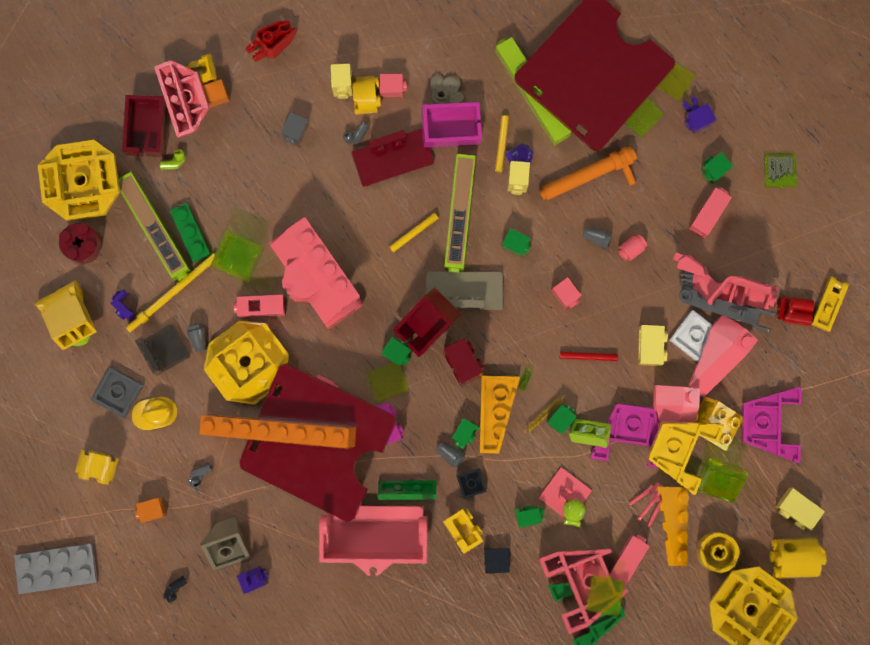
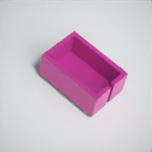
(451, 124)

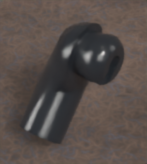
(172, 587)

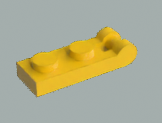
(829, 304)

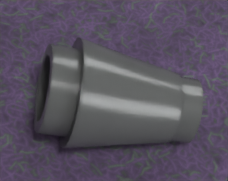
(598, 236)
(197, 337)
(451, 454)

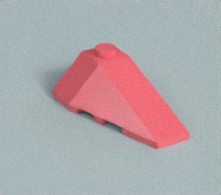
(723, 351)
(676, 403)

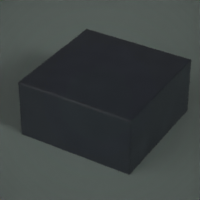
(471, 483)
(496, 560)

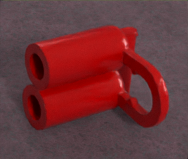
(796, 311)

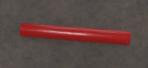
(588, 356)

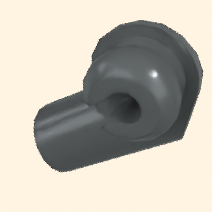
(197, 475)

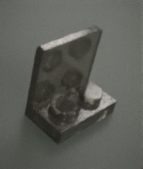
(163, 349)

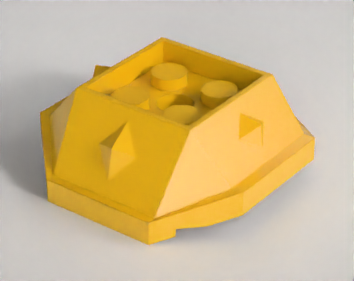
(60, 178)
(225, 356)
(772, 602)

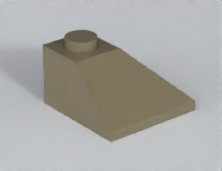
(225, 544)

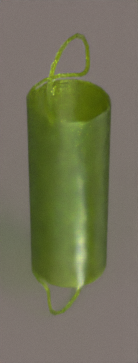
(525, 379)

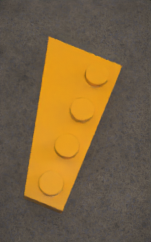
(496, 405)
(675, 510)

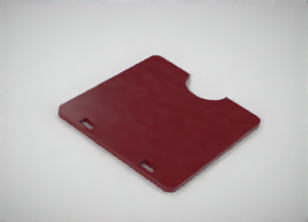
(592, 73)
(313, 472)

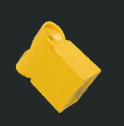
(66, 315)

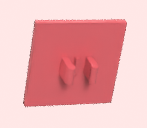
(563, 488)

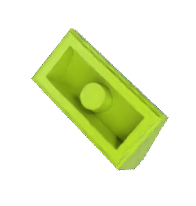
(590, 433)

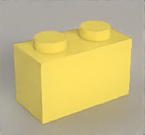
(341, 80)
(518, 177)
(651, 345)
(799, 509)

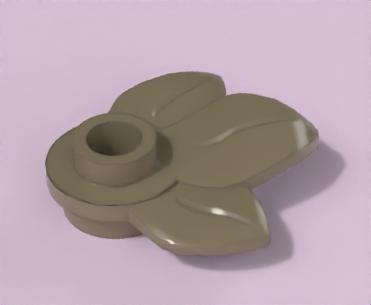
(447, 88)

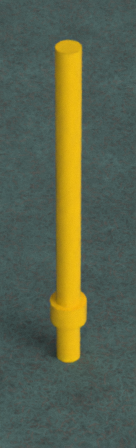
(143, 317)

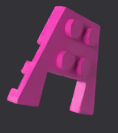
(763, 423)
(629, 425)

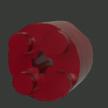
(90, 247)

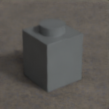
(294, 128)

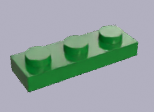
(190, 232)
(406, 489)

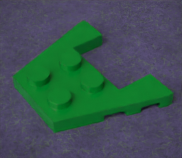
(597, 628)

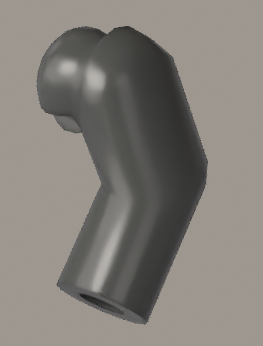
(356, 136)

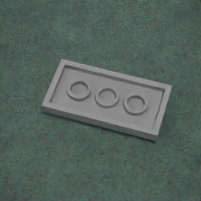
(55, 568)

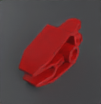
(272, 40)

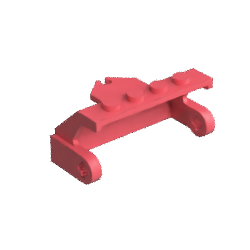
(314, 274)
(375, 537)

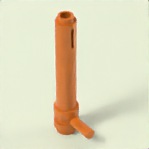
(614, 161)

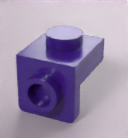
(122, 311)

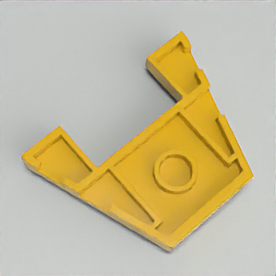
(674, 446)

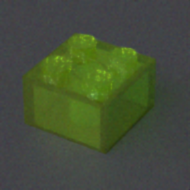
(237, 257)

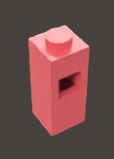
(710, 212)
(260, 306)
(629, 558)

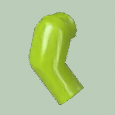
(177, 160)

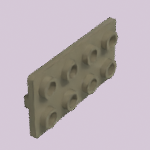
(469, 289)

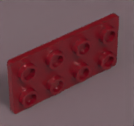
(391, 157)

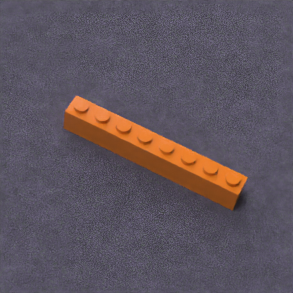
(278, 430)

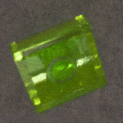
(722, 479)

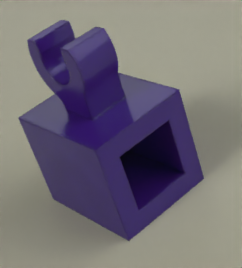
(698, 117)
(253, 579)

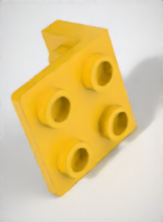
(715, 412)

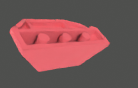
(183, 96)

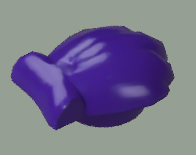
(520, 153)

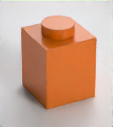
(215, 93)
(150, 510)

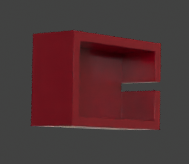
(144, 126)
(427, 319)
(461, 358)

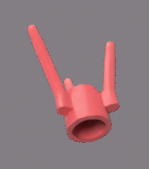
(655, 496)

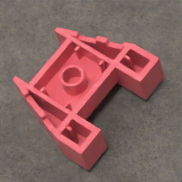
(579, 568)

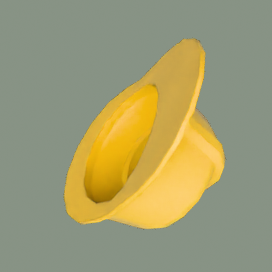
(154, 413)

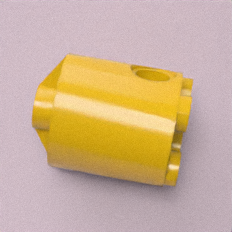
(797, 557)

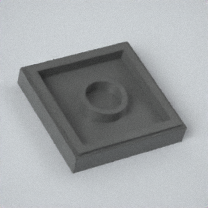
(117, 392)

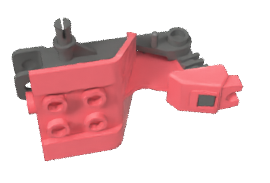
(728, 297)

